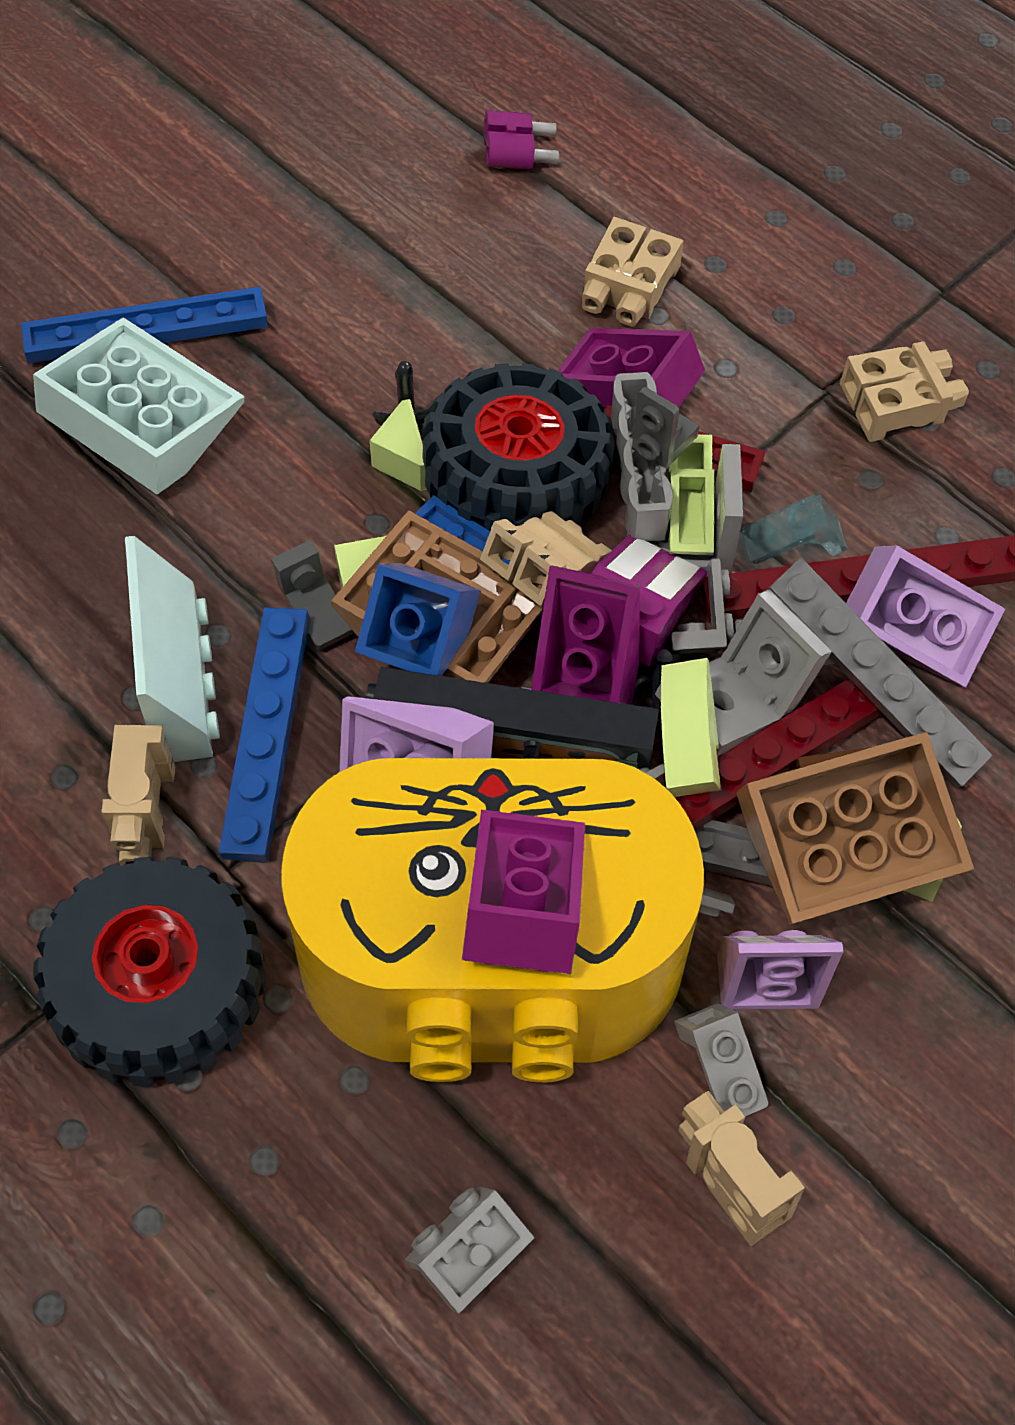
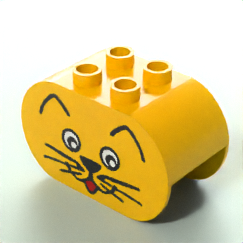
(383, 900)

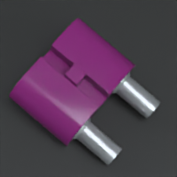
(511, 140)

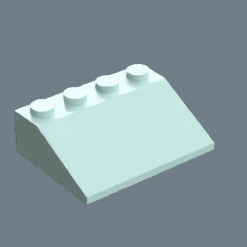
(135, 403)
(170, 653)

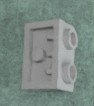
(469, 1246)

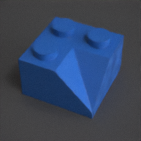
(416, 619)

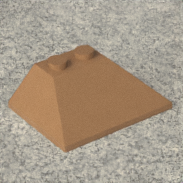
(501, 612)

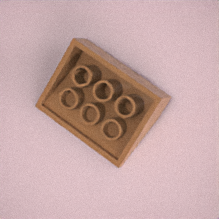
(855, 827)

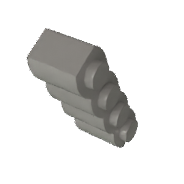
(642, 480)

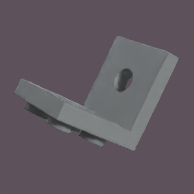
(727, 512)
(748, 679)

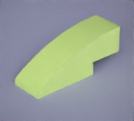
(693, 500)
(689, 728)

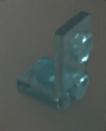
(793, 526)

